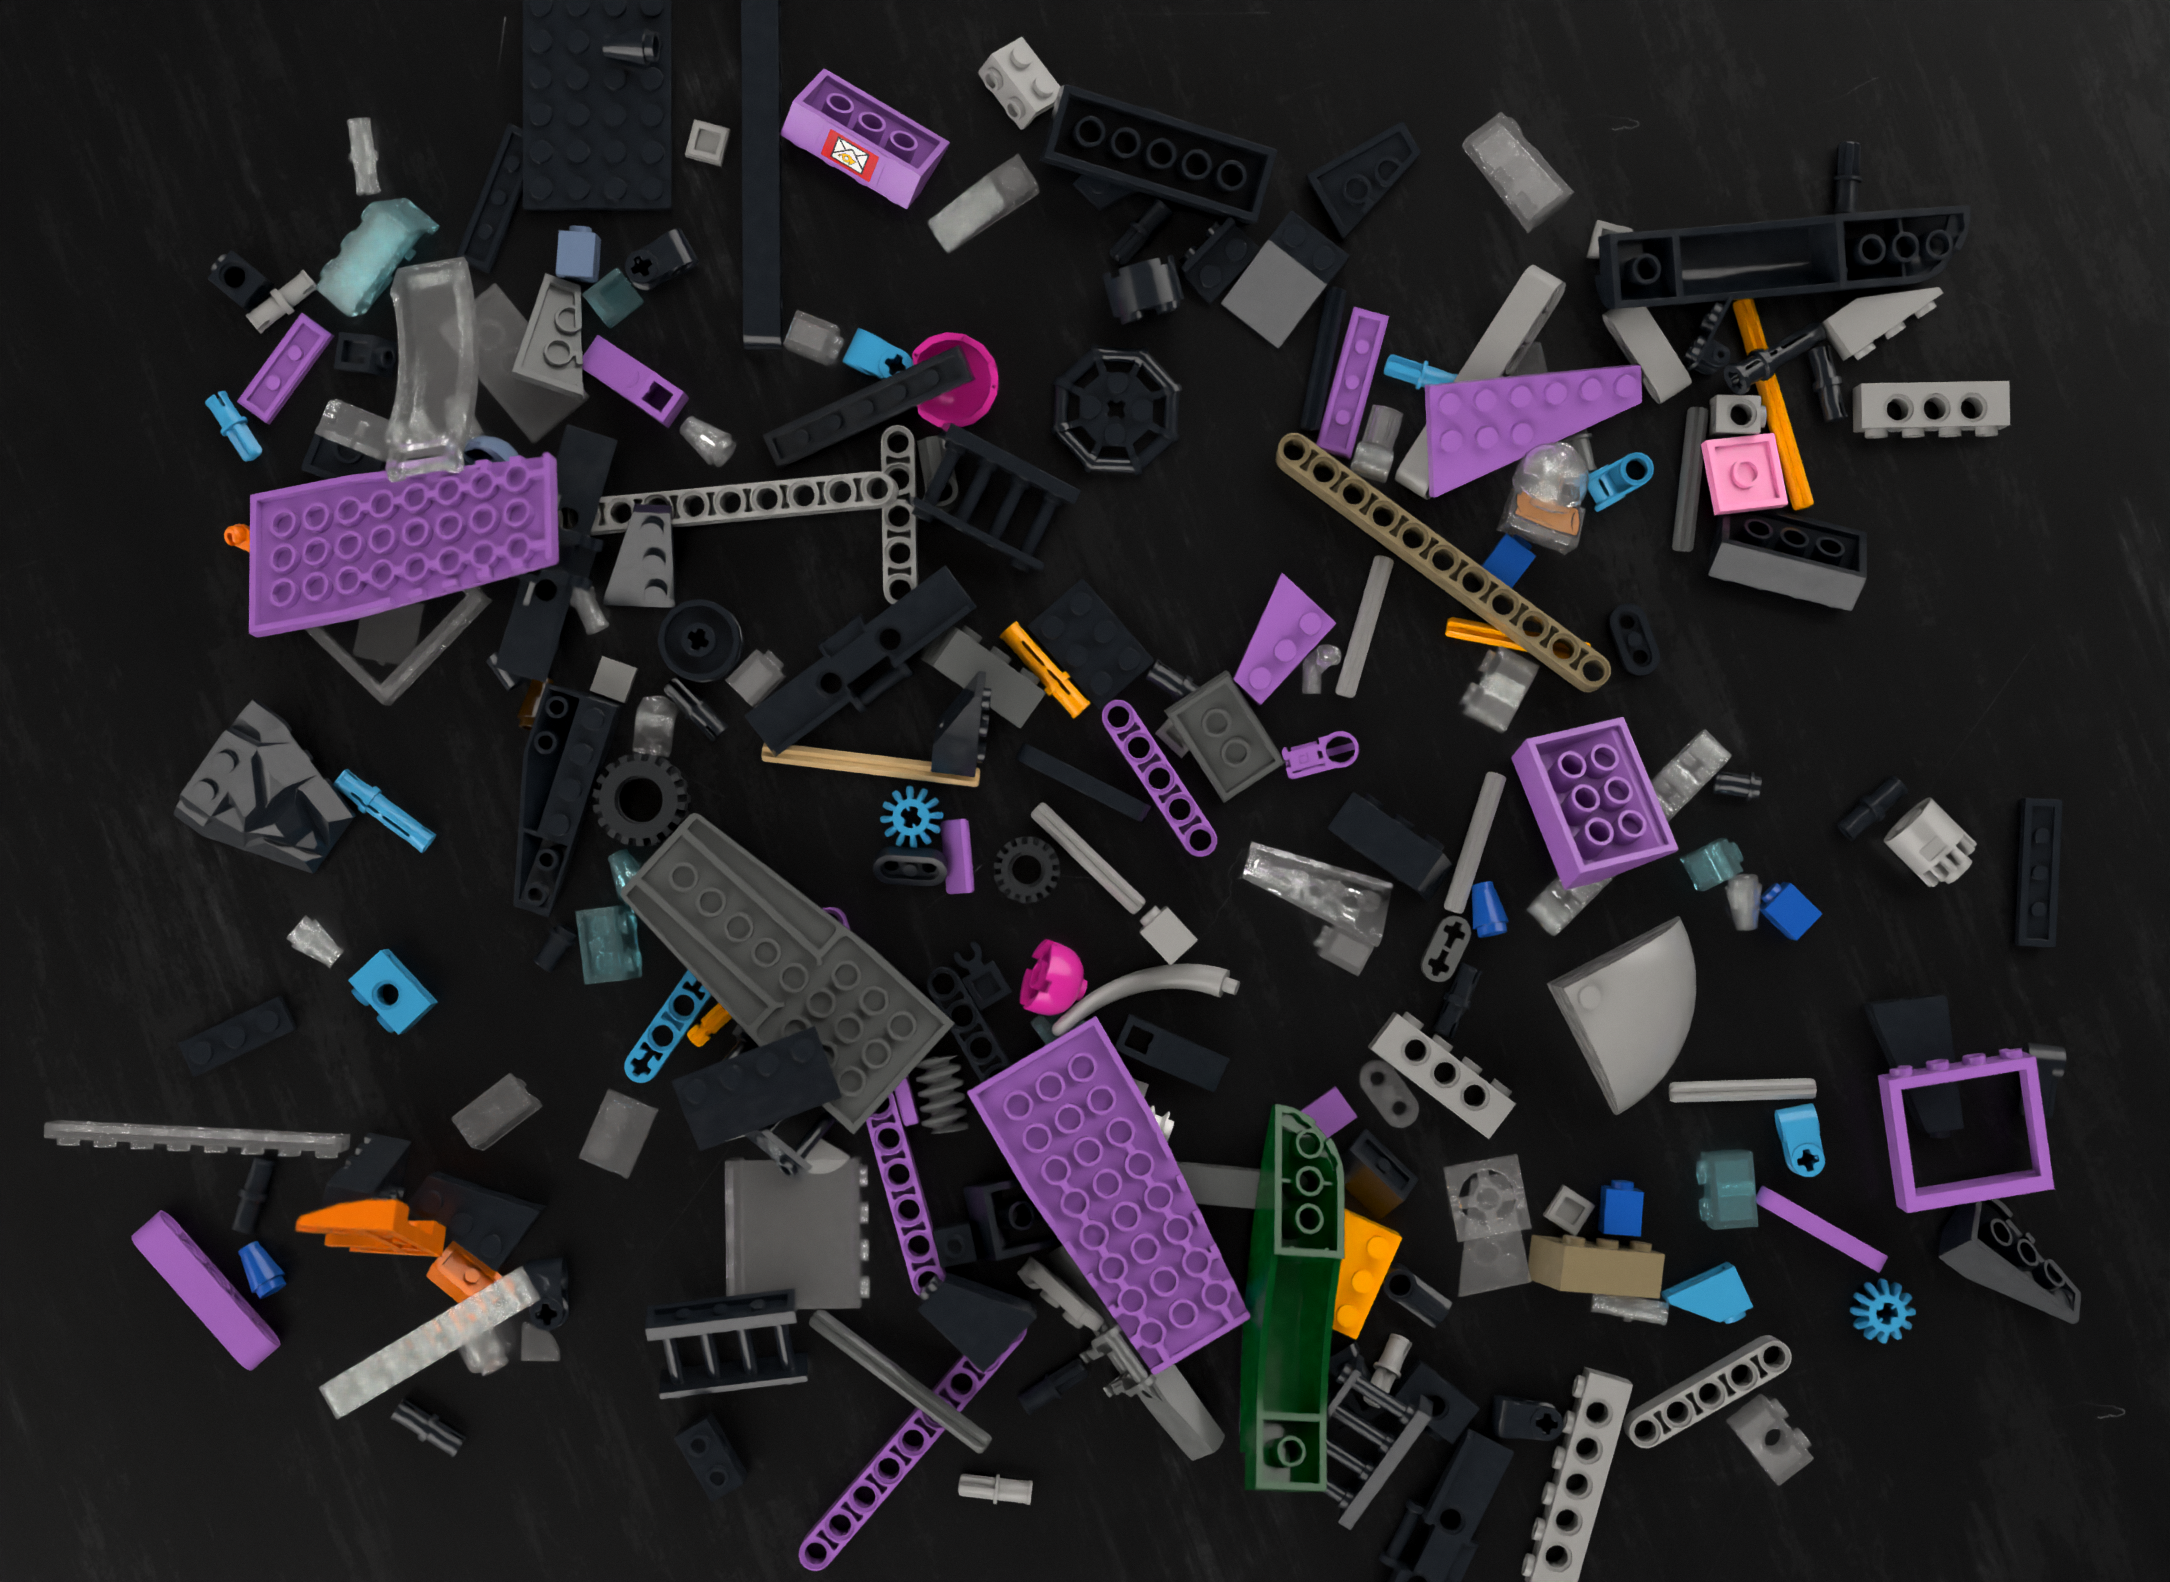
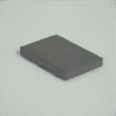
(1224, 736)

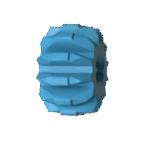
(923, 812)
(1875, 1300)

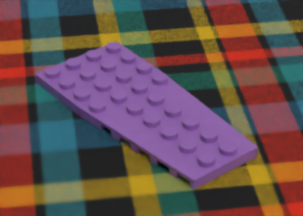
(379, 544)
(1112, 1192)

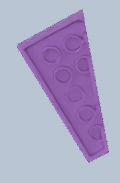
(1498, 420)

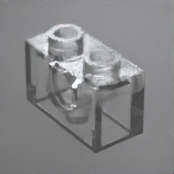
(1785, 1456)

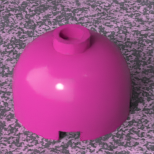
(1053, 981)

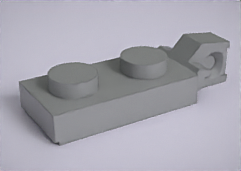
(1058, 1293)

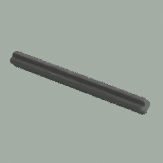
(900, 1381)

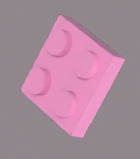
(1744, 474)

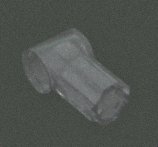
(1374, 452)

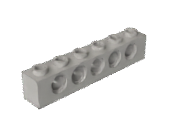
(1594, 1466)

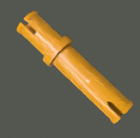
(1043, 668)

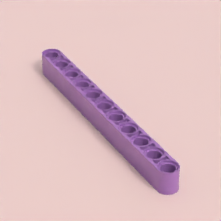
(900, 1191)

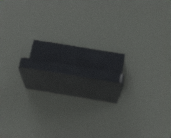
(1375, 1175)

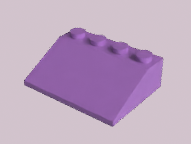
(1593, 802)

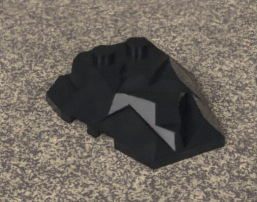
(265, 794)

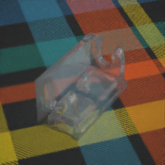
(355, 429)
(496, 1112)

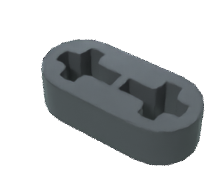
(1453, 953)

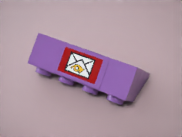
(864, 138)

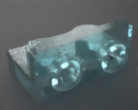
(609, 944)

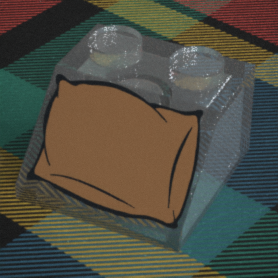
(1541, 527)

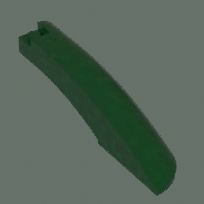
(1291, 1306)

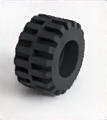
(610, 793)

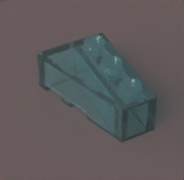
(373, 254)

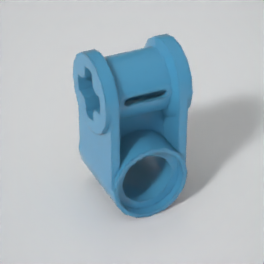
(874, 355)
(1616, 481)
(1800, 1131)

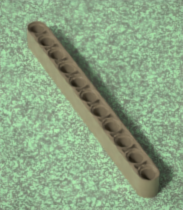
(1449, 580)

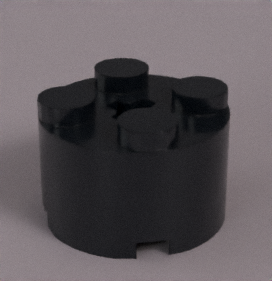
(1144, 288)

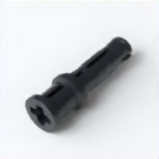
(1763, 363)

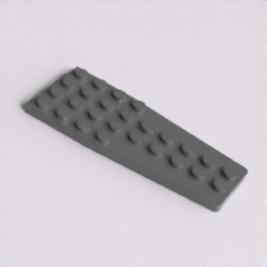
(785, 964)

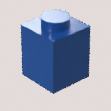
(1509, 559)
(1788, 910)
(1620, 1209)

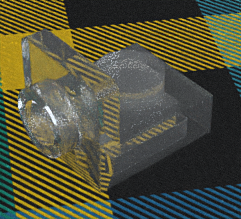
(655, 726)

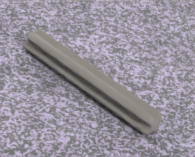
(1364, 626)
(1474, 842)
(1088, 858)
(1742, 1090)

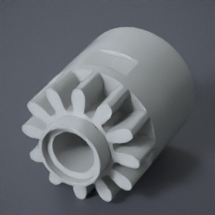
(1931, 843)

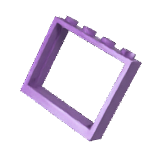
(1973, 1190)

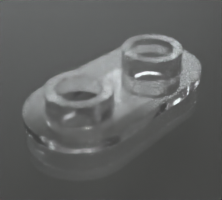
(1388, 1092)

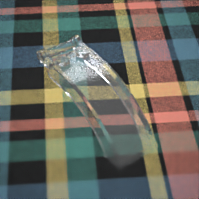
(434, 368)

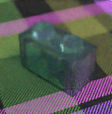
(1728, 1189)

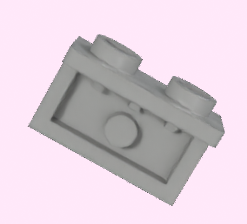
(1019, 82)

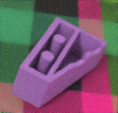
(1281, 640)

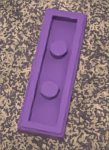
(285, 368)

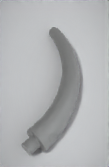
(1177, 976)

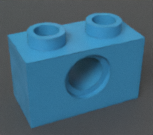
(413, 998)

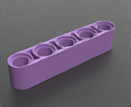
(1153, 760)
(205, 1290)

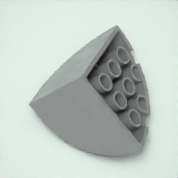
(1632, 1010)

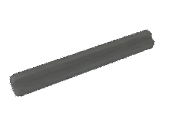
(1690, 479)

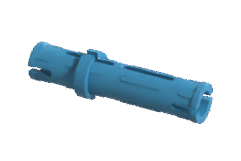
(390, 815)

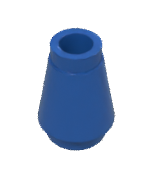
(1487, 911)
(261, 1270)

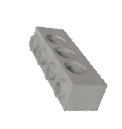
(1988, 398)
(1482, 1116)

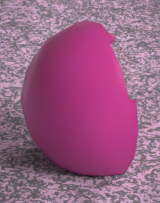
(966, 403)

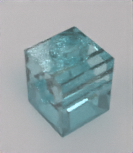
(1713, 863)

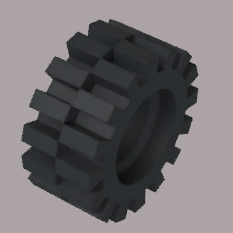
(1026, 892)

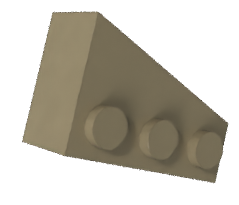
(1596, 1266)

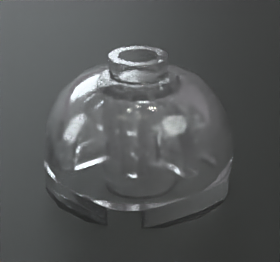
(1552, 477)

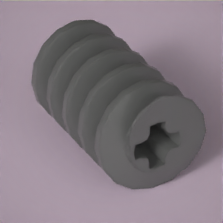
(942, 1094)

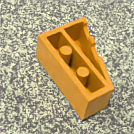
(1366, 1260)

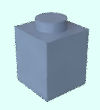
(578, 255)

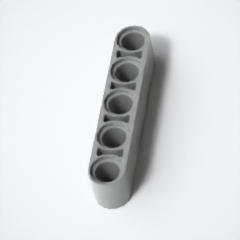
(907, 534)
(1725, 1391)

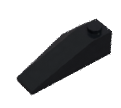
(1993, 1252)

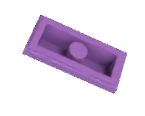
(958, 851)

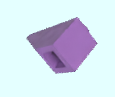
(634, 381)

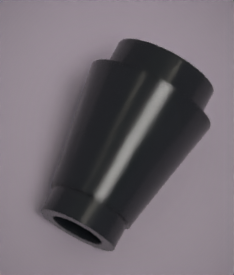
(633, 46)

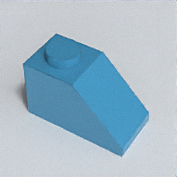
(1712, 1294)

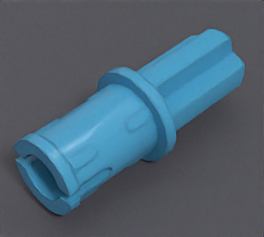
(1416, 372)
(234, 426)

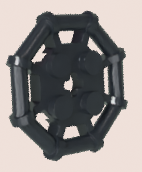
(1137, 409)

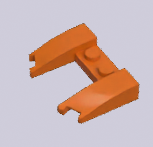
(375, 1228)

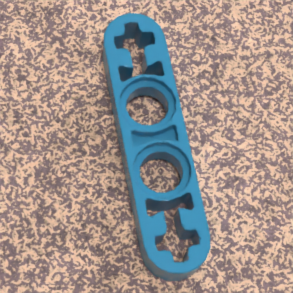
(676, 1022)

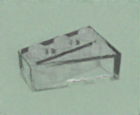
(1517, 171)

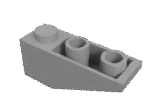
(1867, 318)

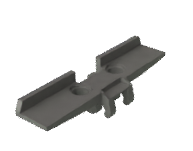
(1164, 1394)

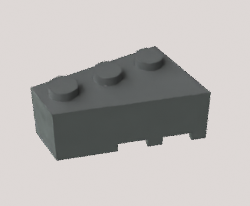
(961, 657)

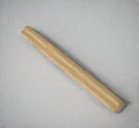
(865, 764)

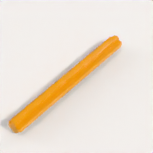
(1776, 411)

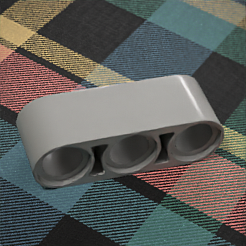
(1647, 346)

